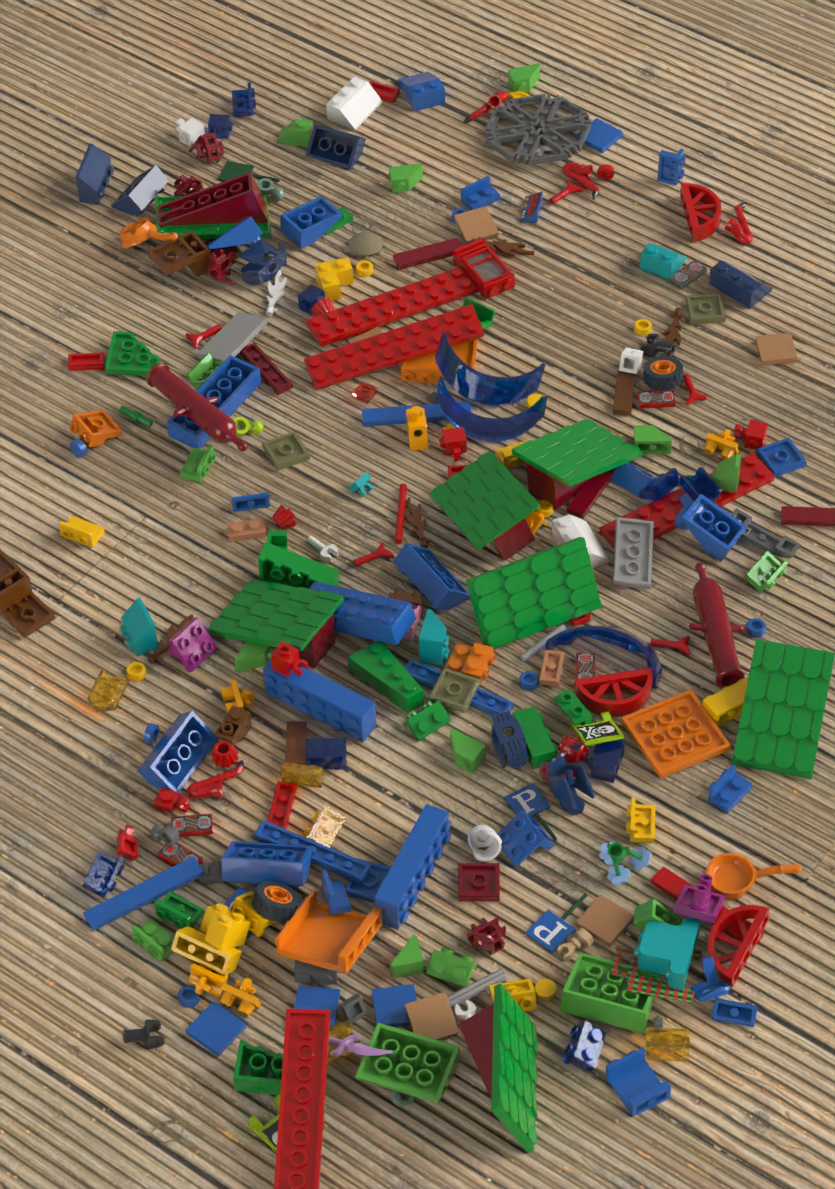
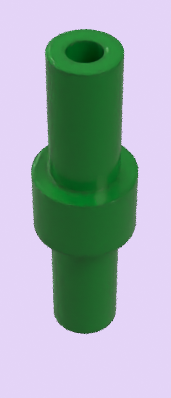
(135, 416)

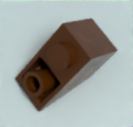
(234, 725)

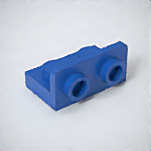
(671, 166)
(479, 194)
(728, 789)

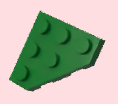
(129, 356)

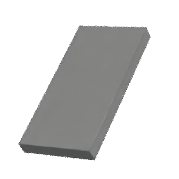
(233, 336)
(633, 553)

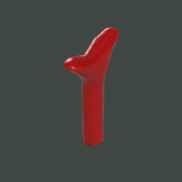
(569, 189)
(197, 338)
(693, 395)
(381, 552)
(679, 645)

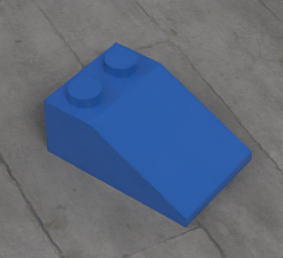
(423, 90)
(309, 221)
(242, 233)
(713, 527)

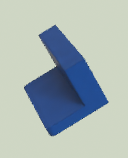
(631, 478)
(335, 895)

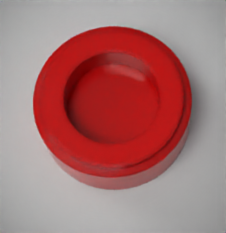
(605, 172)

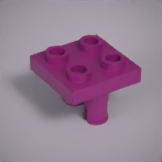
(192, 644)
(699, 901)

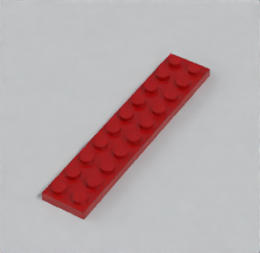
(391, 306)
(392, 347)
(664, 512)
(302, 1099)

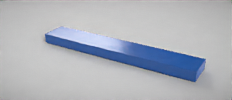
(397, 415)
(482, 699)
(321, 854)
(143, 893)

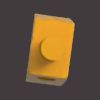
(416, 421)

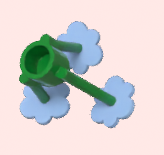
(615, 853)

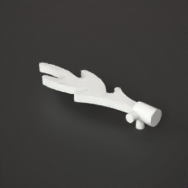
(276, 293)

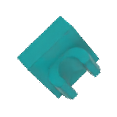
(360, 484)

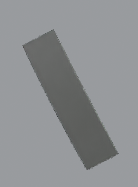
(764, 539)

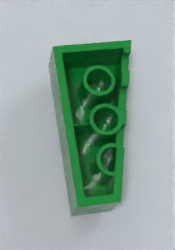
(293, 569)
(387, 675)
(257, 1070)

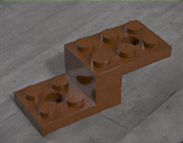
(186, 251)
(18, 599)

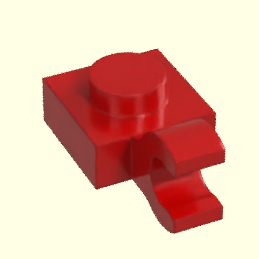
(170, 800)
(126, 844)

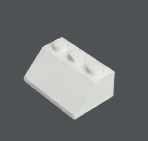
(353, 104)
(571, 527)

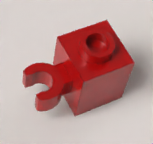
(754, 435)
(454, 442)
(286, 660)

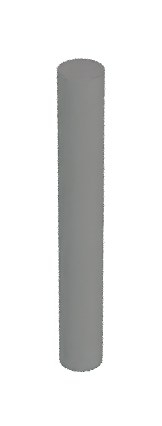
(542, 643)

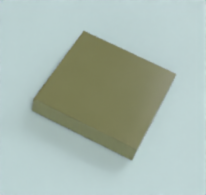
(705, 308)
(286, 451)
(454, 690)

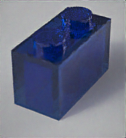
(327, 753)
(607, 760)

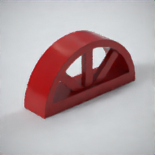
(700, 193)
(592, 688)
(750, 937)

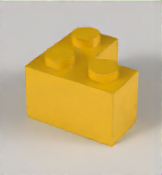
(333, 275)
(224, 928)

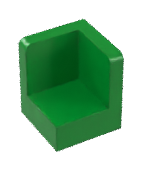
(278, 538)

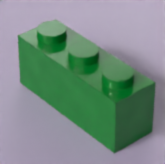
(537, 736)

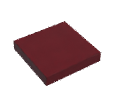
(478, 882)

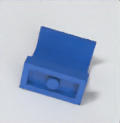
(636, 1082)

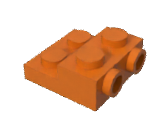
(94, 427)
(472, 660)

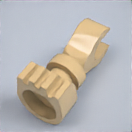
(582, 937)

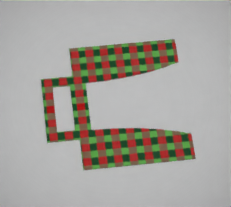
(647, 985)

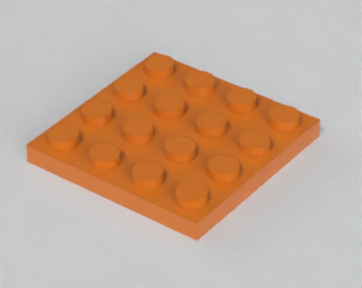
(675, 733)

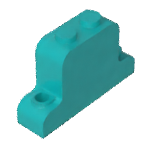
(668, 949)

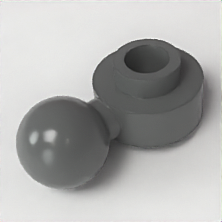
(165, 833)

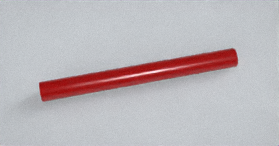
(400, 513)

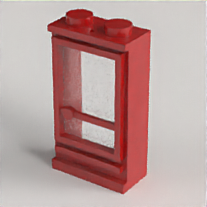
(484, 268)

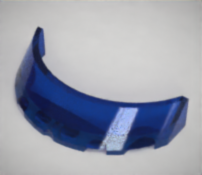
(482, 387)
(488, 428)
(612, 636)

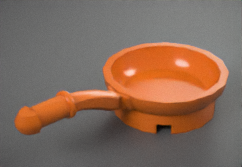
(141, 231)
(735, 874)

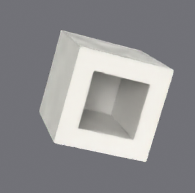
(631, 360)

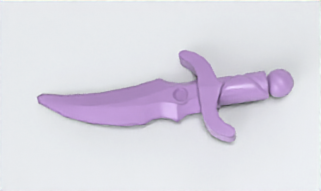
(358, 1048)

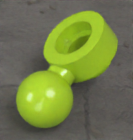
(255, 427)

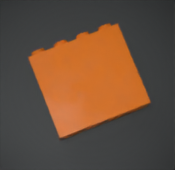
(425, 368)
(327, 938)

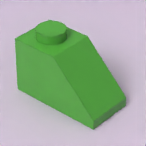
(523, 77)
(296, 133)
(405, 177)
(651, 440)
(728, 474)
(252, 656)
(467, 751)
(656, 912)

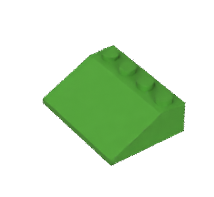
(604, 997)
(415, 1066)

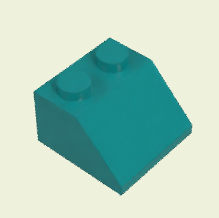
(661, 260)
(139, 629)
(433, 641)

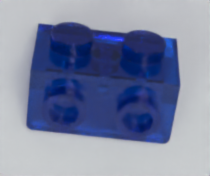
(243, 102)
(700, 484)
(660, 486)
(102, 874)
(585, 1045)

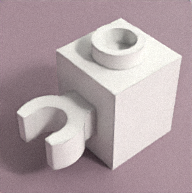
(189, 130)

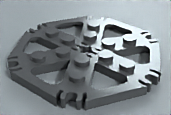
(547, 133)

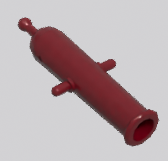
(195, 406)
(716, 628)

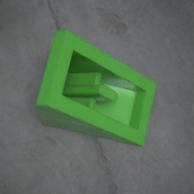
(409, 960)

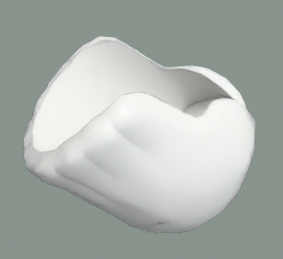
(481, 837)

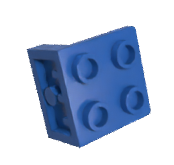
(523, 837)

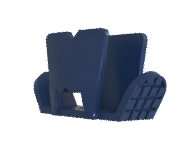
(260, 266)
(514, 745)
(564, 787)

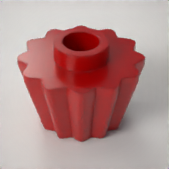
(322, 306)
(284, 518)
(224, 754)

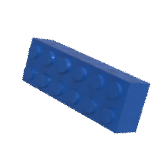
(231, 385)
(370, 614)
(323, 700)
(413, 866)

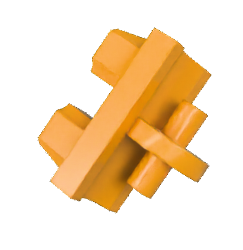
(722, 441)
(240, 699)
(206, 980)
(248, 1002)

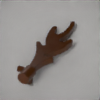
(507, 248)
(673, 333)
(415, 521)
(163, 647)

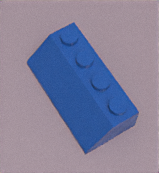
(431, 577)
(178, 753)
(266, 862)

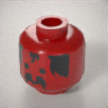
(574, 748)

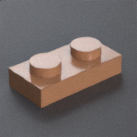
(246, 530)
(552, 668)

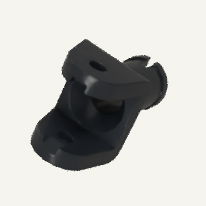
(655, 346)
(143, 1034)

